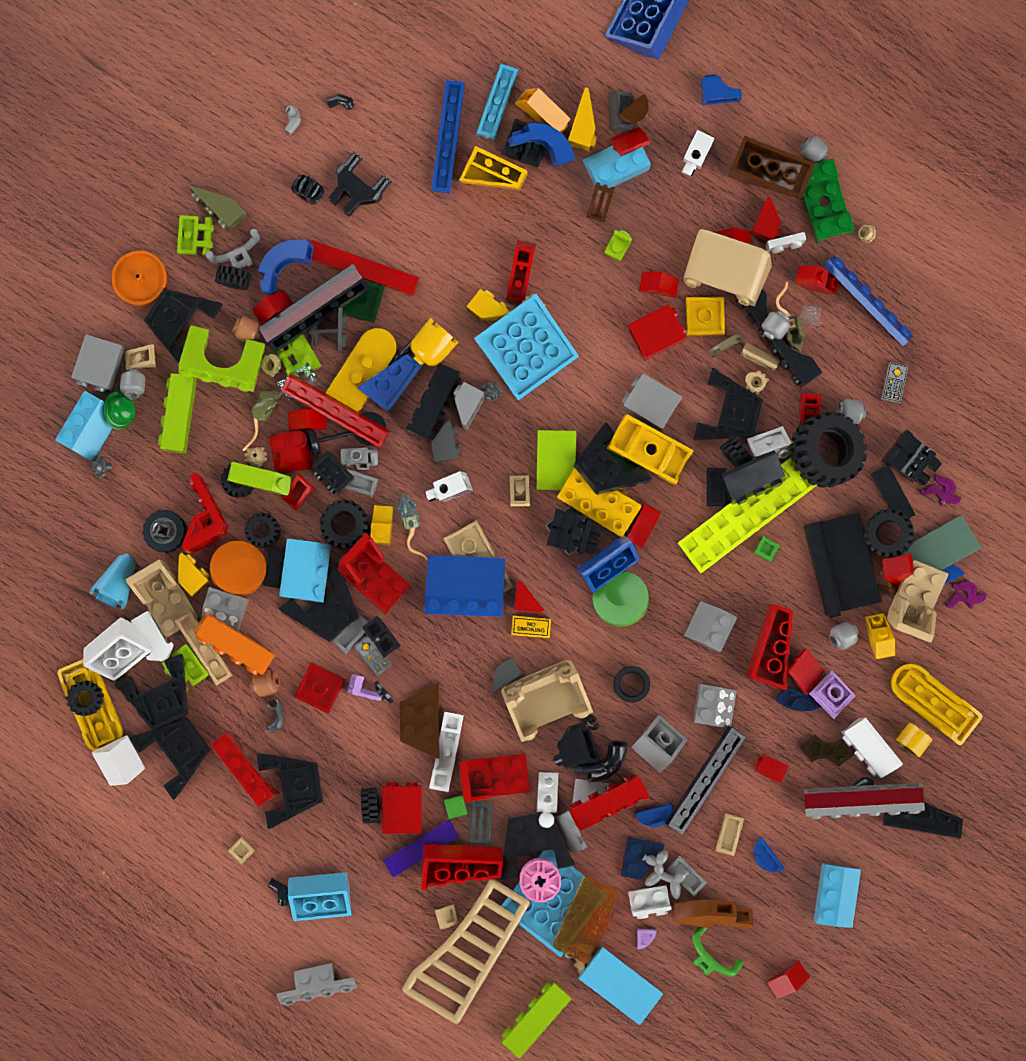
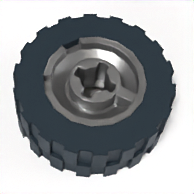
(175, 533)

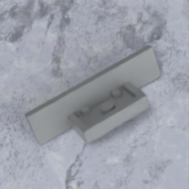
(315, 983)

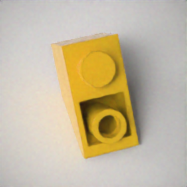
(486, 308)
(190, 576)
(880, 636)

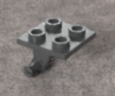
(342, 322)

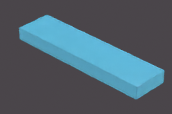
(497, 102)

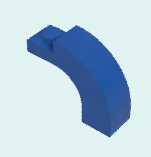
(547, 136)
(281, 256)

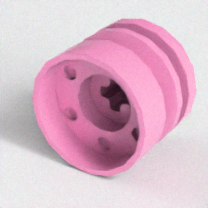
(545, 869)

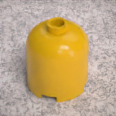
(432, 344)

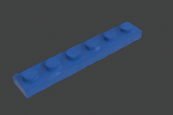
(448, 137)
(868, 300)

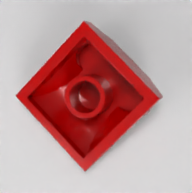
(290, 451)

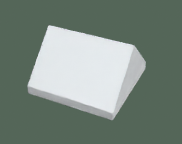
(119, 761)

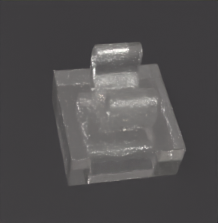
(810, 315)

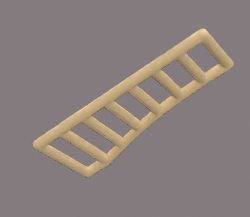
(448, 946)

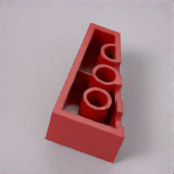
(772, 648)
(608, 802)
(458, 864)

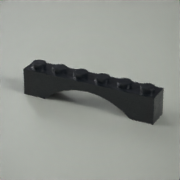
(800, 366)

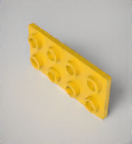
(610, 509)

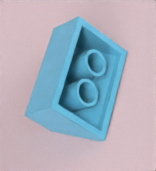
(612, 169)
(85, 427)
(305, 570)
(837, 895)
(319, 896)

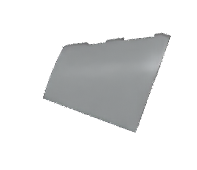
(570, 832)

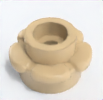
(867, 233)

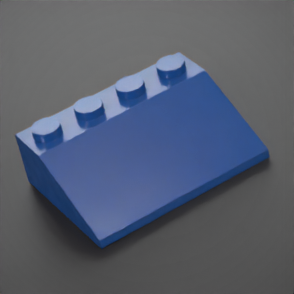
(645, 25)
(465, 586)

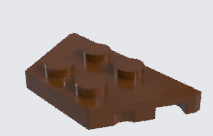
(421, 721)

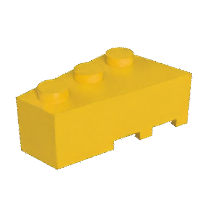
(492, 171)

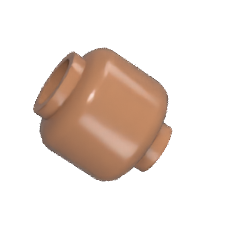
(246, 329)
(265, 684)

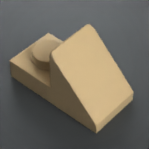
(140, 357)
(519, 491)

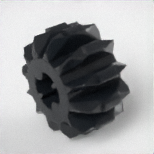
(307, 189)

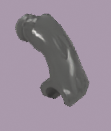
(277, 723)

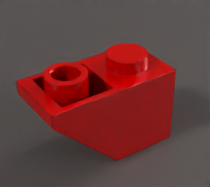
(817, 279)

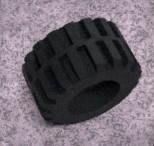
(332, 512)
(882, 517)

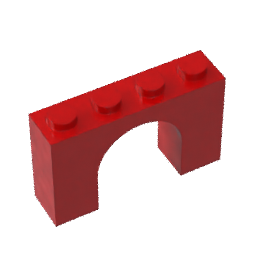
(229, 751)

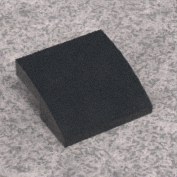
(527, 153)

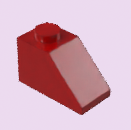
(767, 223)
(771, 768)

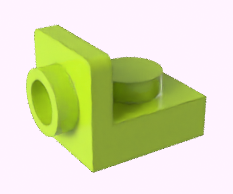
(618, 245)

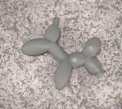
(660, 874)

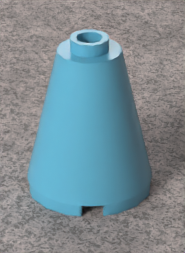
(112, 586)

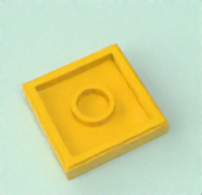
(705, 316)

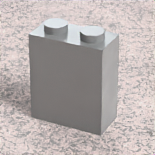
(98, 363)
(651, 401)

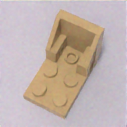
(162, 594)
(915, 599)

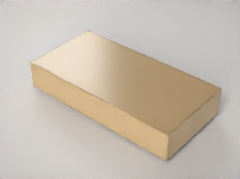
(729, 834)

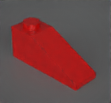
(520, 271)

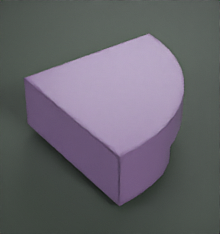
(645, 937)

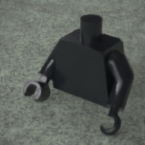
(578, 749)

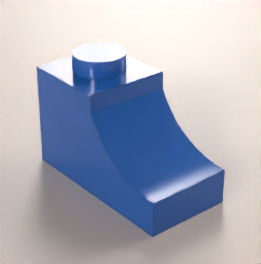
(716, 92)

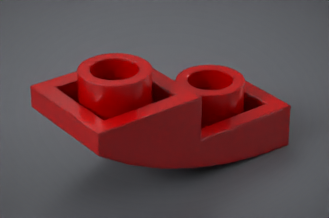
(643, 525)

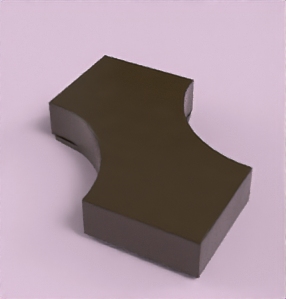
(817, 749)

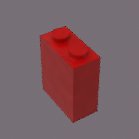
(657, 332)
(402, 808)

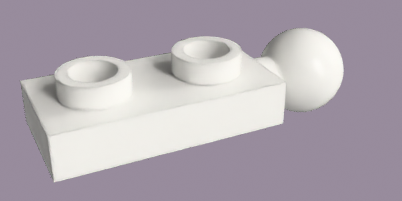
(547, 798)

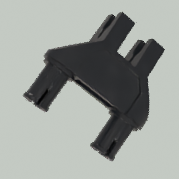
(354, 188)

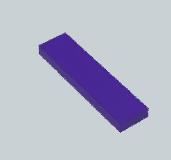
(414, 851)

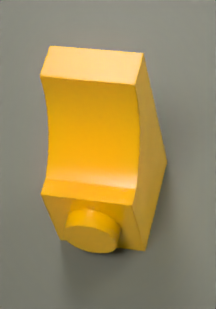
(382, 524)

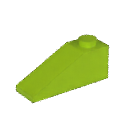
(260, 479)

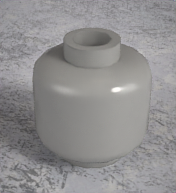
(814, 149)
(776, 325)
(132, 383)
(852, 408)
(843, 635)

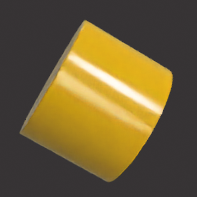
(913, 740)

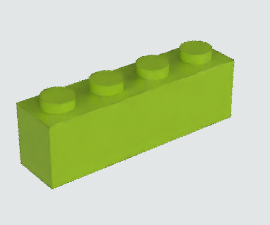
(178, 413)
(536, 1018)

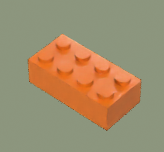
(234, 643)

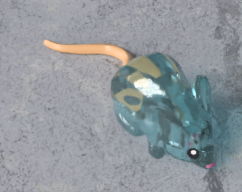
(409, 519)

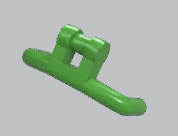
(707, 962)

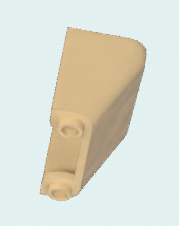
(728, 266)
(545, 698)

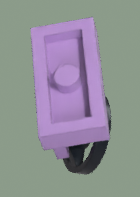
(355, 688)

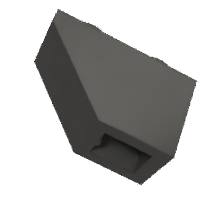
(444, 444)

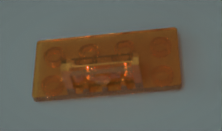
(586, 919)

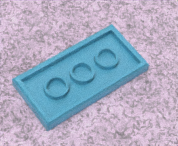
(620, 985)

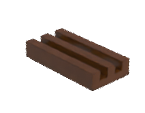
(604, 189)

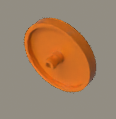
(139, 278)
(238, 568)

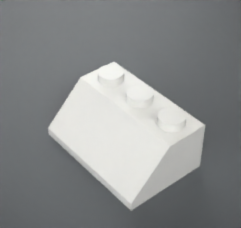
(116, 650)
(871, 748)

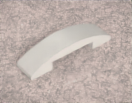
(448, 743)

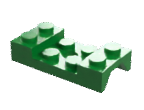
(830, 219)

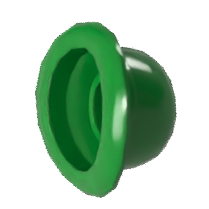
(119, 410)

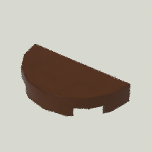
(635, 111)

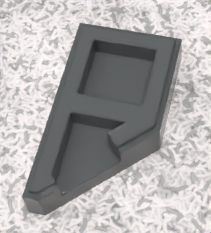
(504, 674)

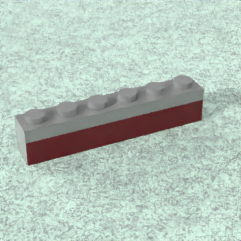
(863, 800)

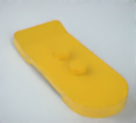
(366, 360)
(935, 702)
(102, 726)

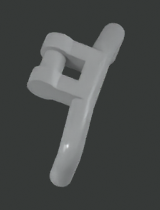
(240, 251)

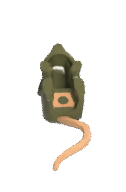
(794, 335)
(263, 409)

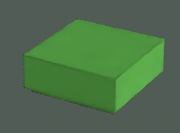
(766, 549)
(455, 806)

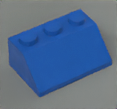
(608, 563)

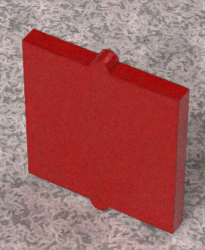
(629, 141)
(805, 671)

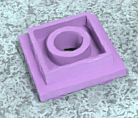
(823, 696)

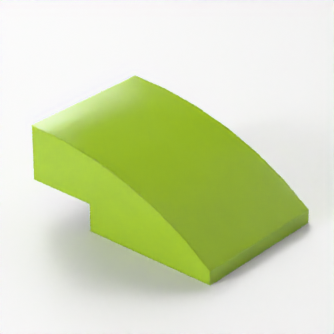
(555, 458)

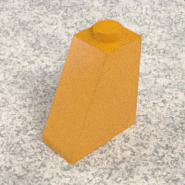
(542, 109)

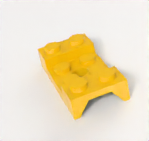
(631, 443)

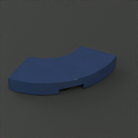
(797, 700)

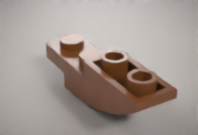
(709, 912)

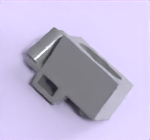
(359, 456)

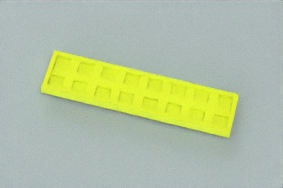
(739, 522)

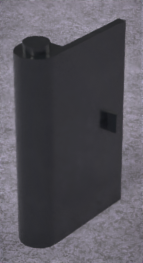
(842, 564)

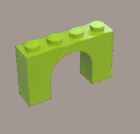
(241, 375)

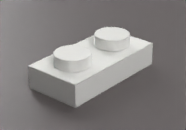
(793, 241)

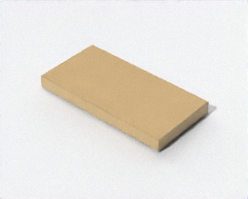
(472, 542)

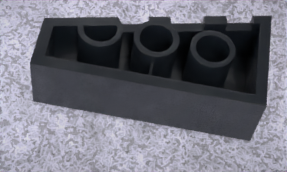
(433, 403)

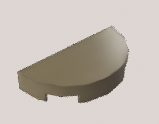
(726, 344)

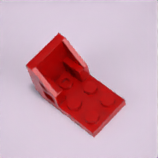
(199, 532)
(372, 576)
(494, 777)

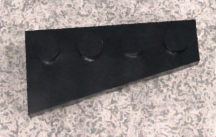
(929, 821)

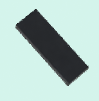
(892, 491)

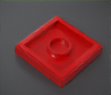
(319, 688)

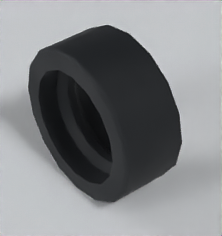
(646, 684)

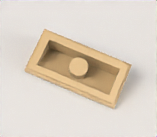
(760, 357)

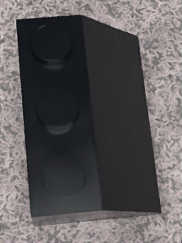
(753, 478)

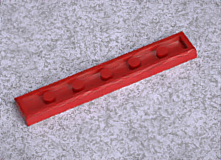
(368, 269)
(335, 410)

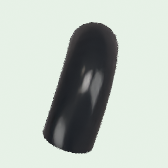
(616, 753)

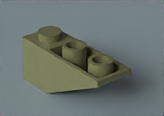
(221, 206)

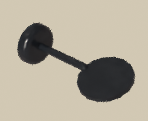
(314, 440)

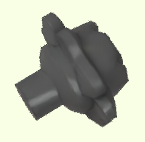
(492, 391)
(100, 467)

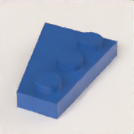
(390, 382)

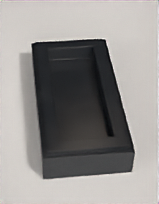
(714, 490)

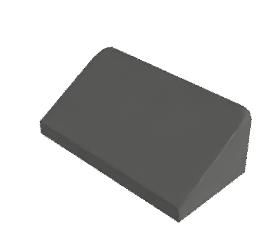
(618, 102)

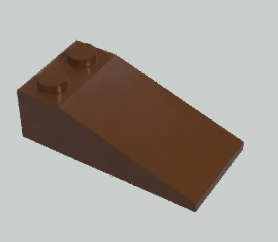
(770, 168)

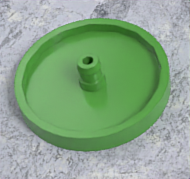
(622, 600)

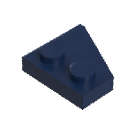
(633, 862)

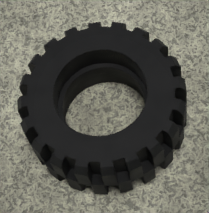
(850, 447)

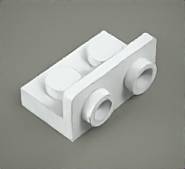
(772, 440)
(649, 901)

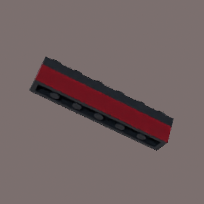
(314, 308)

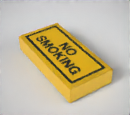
(531, 627)

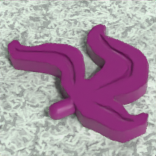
(949, 489)
(971, 590)

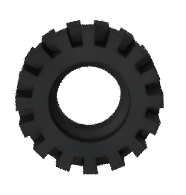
(233, 277)
(735, 452)
(230, 489)
(262, 541)
(74, 704)
(370, 805)

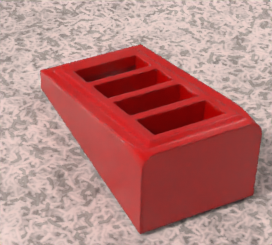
(805, 396)

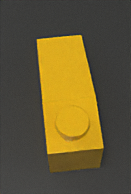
(583, 128)

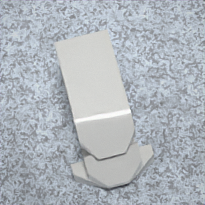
(152, 633)

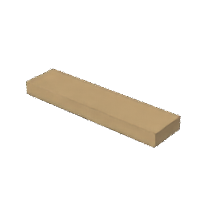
(209, 658)

